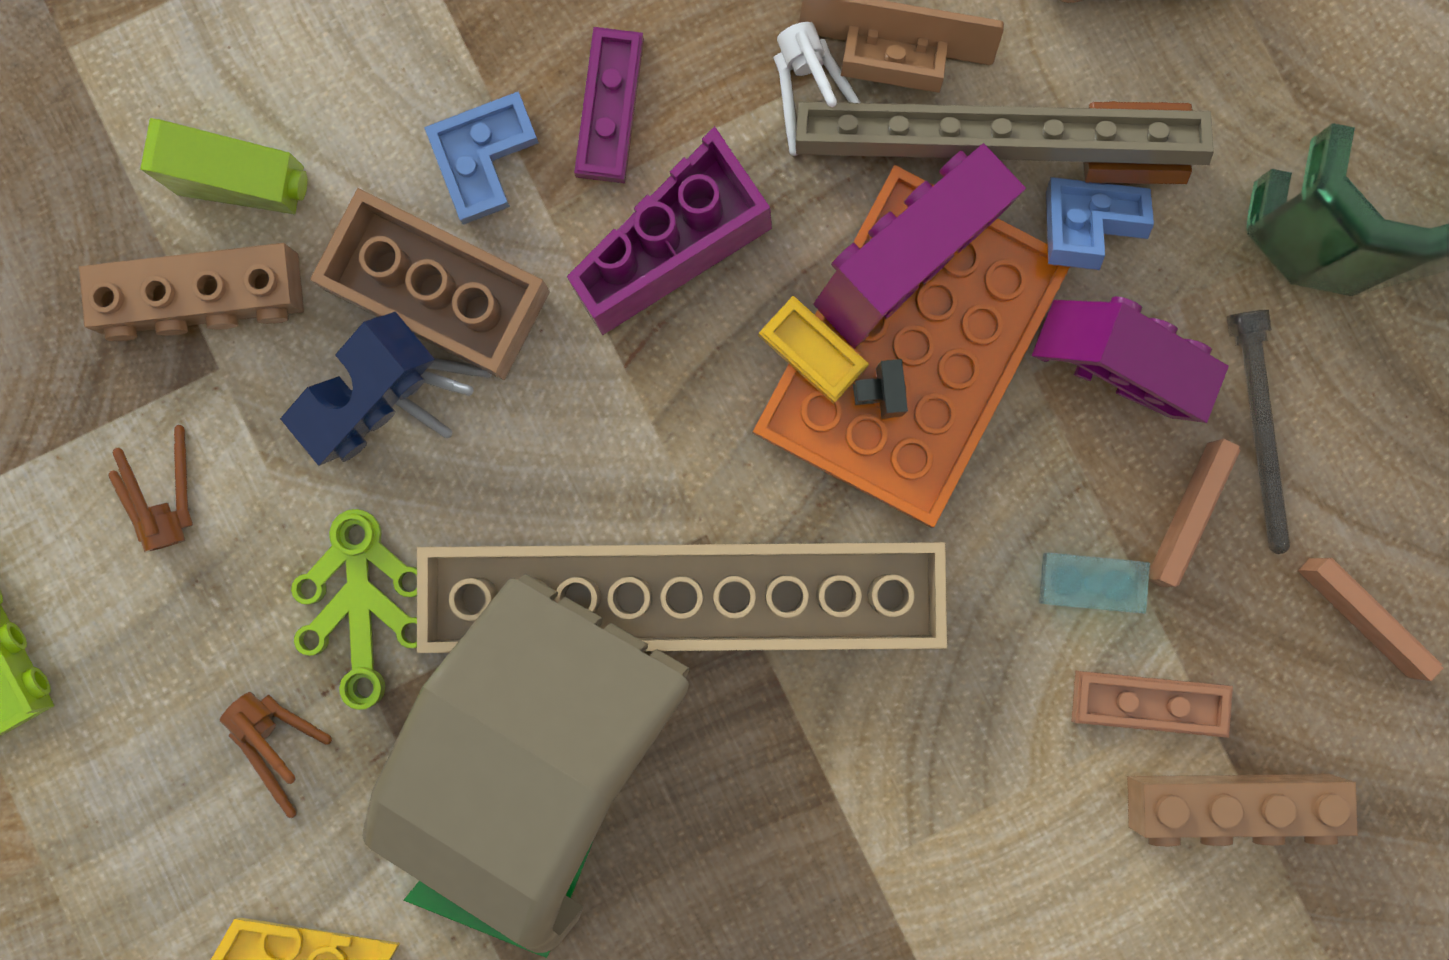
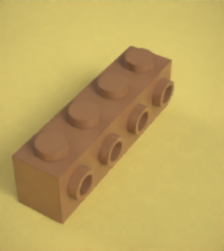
(191, 290)
(1242, 806)

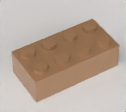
(432, 281)

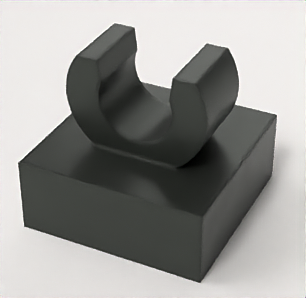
(886, 389)

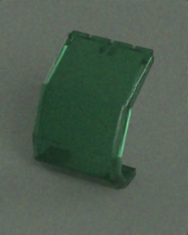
(1332, 233)

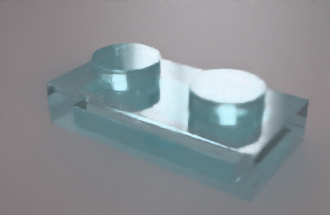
(1094, 582)

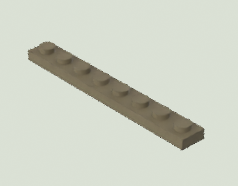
(1007, 132)

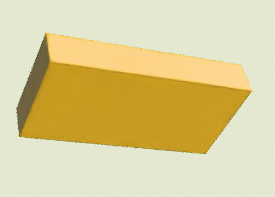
(813, 349)

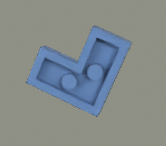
(470, 144)
(1085, 212)

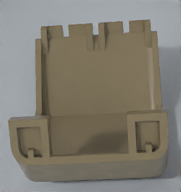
(520, 759)

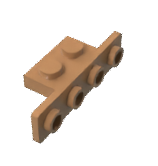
(902, 41)

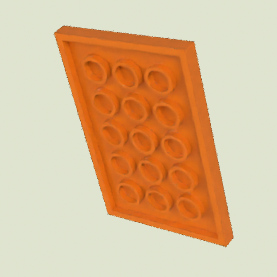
(957, 353)

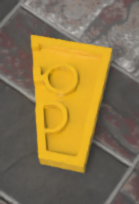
(272, 941)

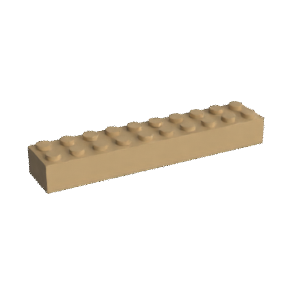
(706, 593)

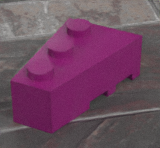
(1134, 355)

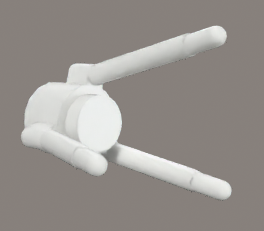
(806, 54)

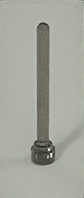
(1250, 332)

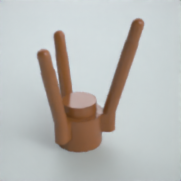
(155, 525)
(249, 727)

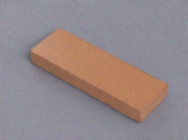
(1193, 513)
(1371, 618)
(1152, 704)

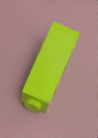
(222, 168)

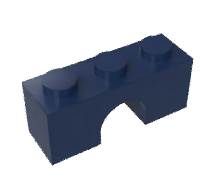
(383, 367)

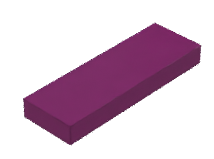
(609, 105)

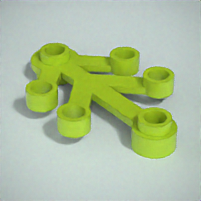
(358, 599)

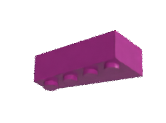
(673, 235)
(916, 243)

